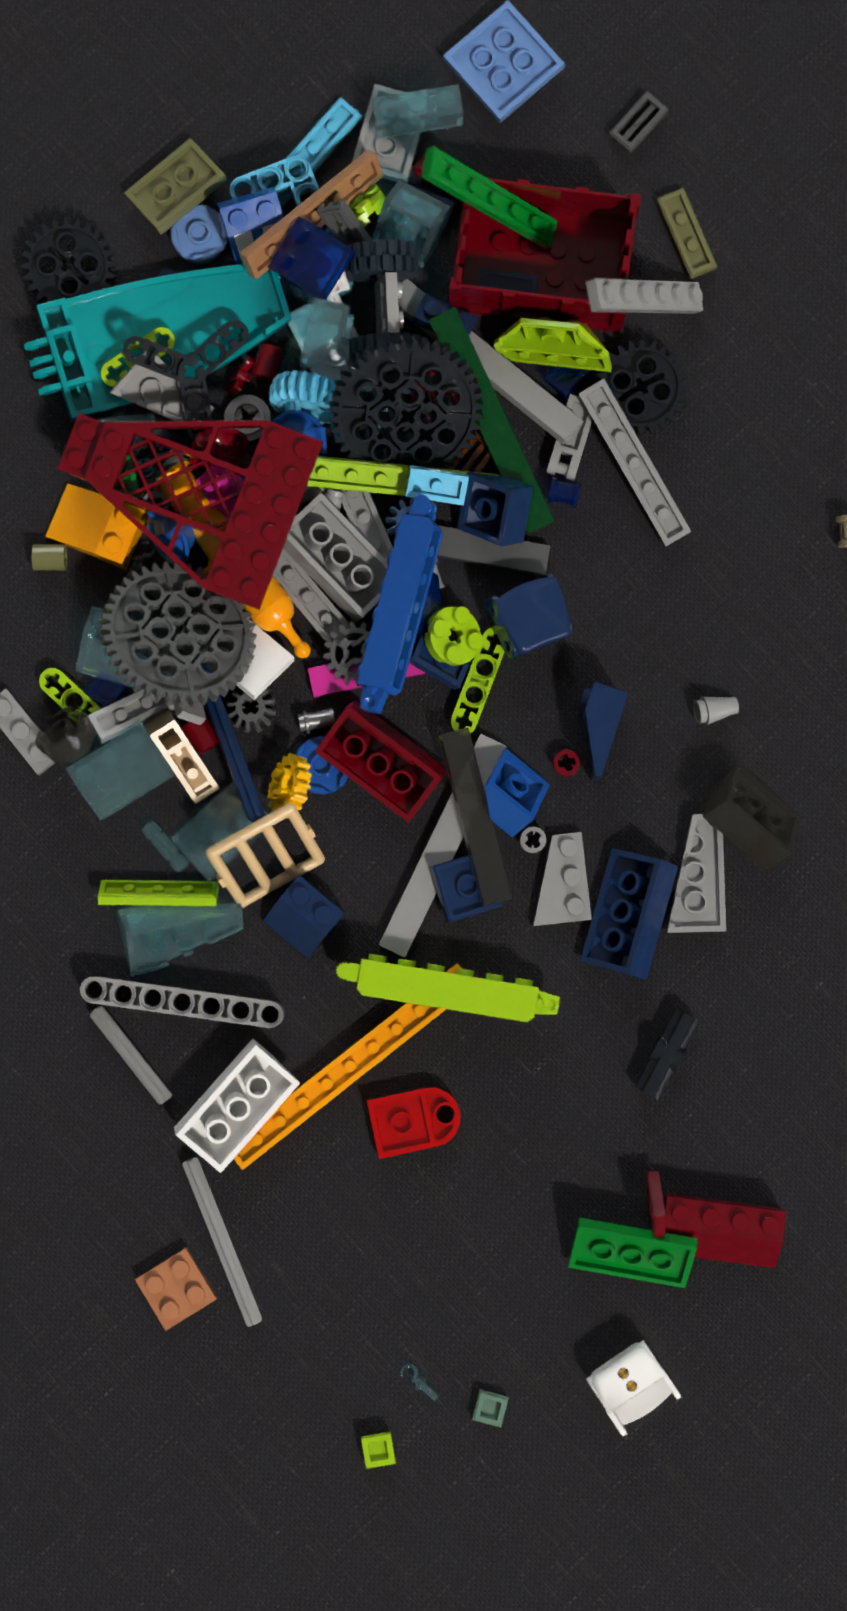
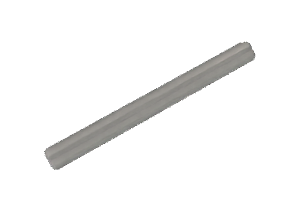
(222, 1242)

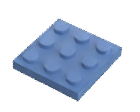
(503, 61)

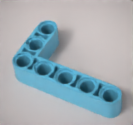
(286, 184)

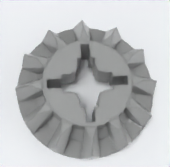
(250, 404)

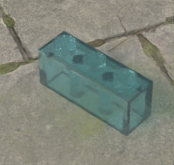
(417, 111)

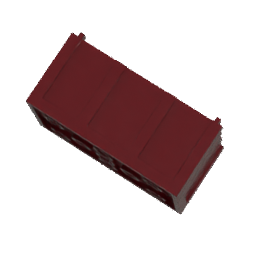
(589, 243)

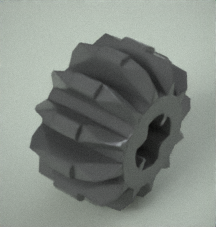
(251, 718)

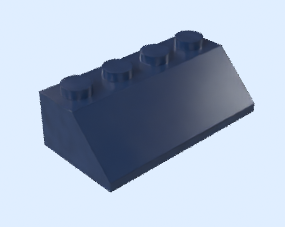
(629, 913)

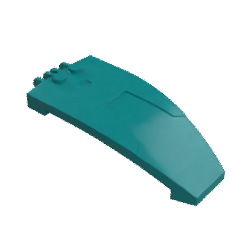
(191, 304)

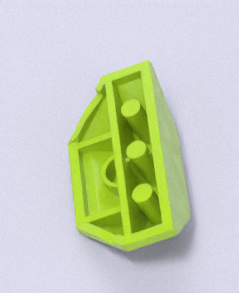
(553, 344)

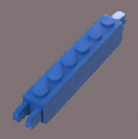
(400, 605)

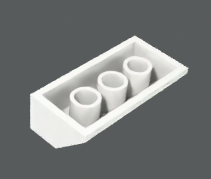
(236, 1105)

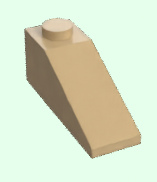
(181, 756)

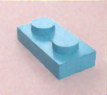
(437, 485)

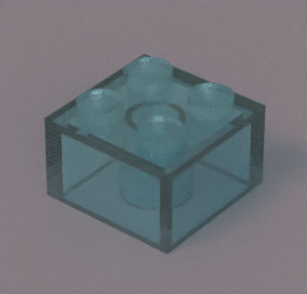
(412, 217)

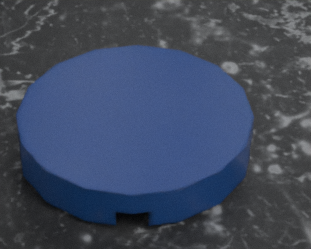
(324, 777)

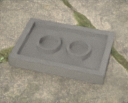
(393, 153)

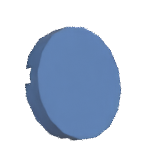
(200, 235)

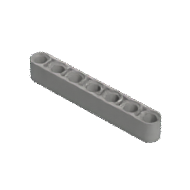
(168, 1004)

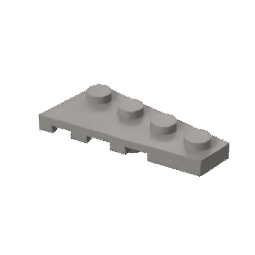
(701, 882)

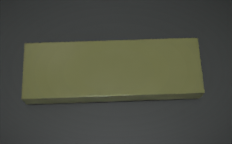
(686, 233)

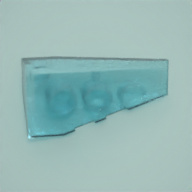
(164, 932)

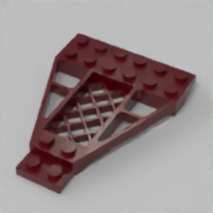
(260, 515)

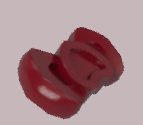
(239, 375)

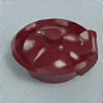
(229, 446)

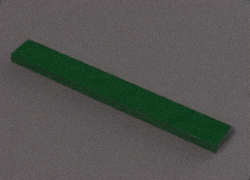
(495, 424)

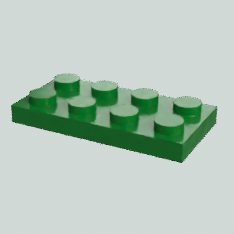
(632, 1253)

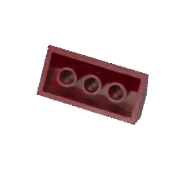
(381, 760)
(727, 1229)

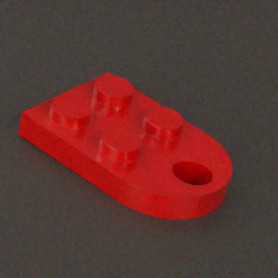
(409, 1121)

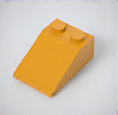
(96, 526)

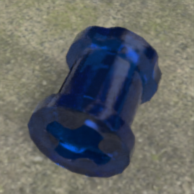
(564, 492)

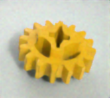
(289, 782)

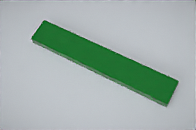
(488, 197)

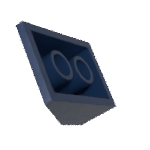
(600, 719)

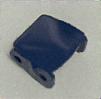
(529, 616)

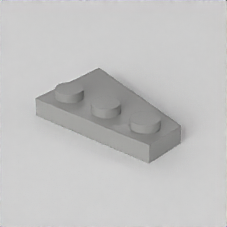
(156, 391)
(564, 883)

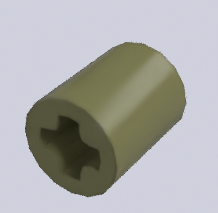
(49, 557)

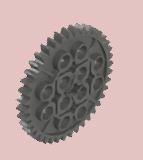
(188, 679)

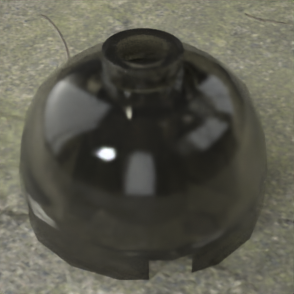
(67, 737)

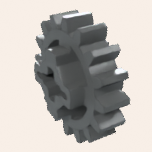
(345, 645)

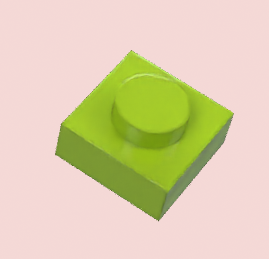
(378, 1450)

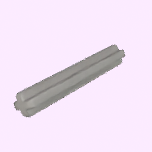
(130, 1055)

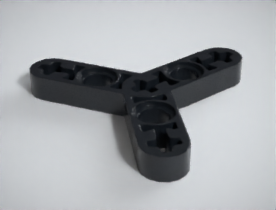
(178, 361)

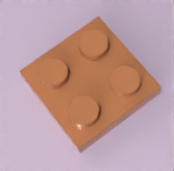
(176, 1288)

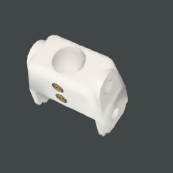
(631, 1385)

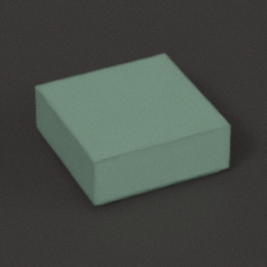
(490, 1408)

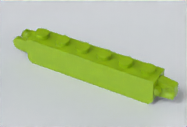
(449, 990)

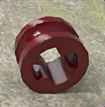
(570, 755)

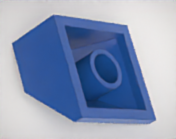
(513, 793)

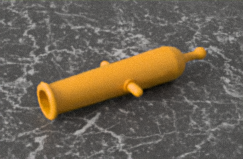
(277, 605)

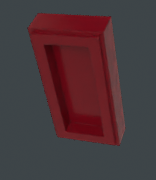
(656, 1204)

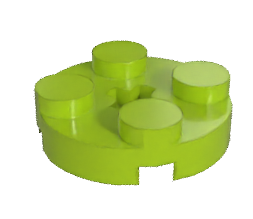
(367, 203)
(467, 630)

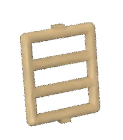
(265, 826)

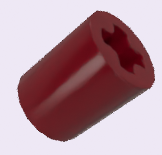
(266, 362)
(201, 736)

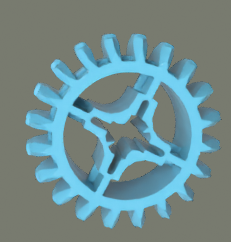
(302, 392)

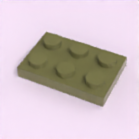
(175, 186)

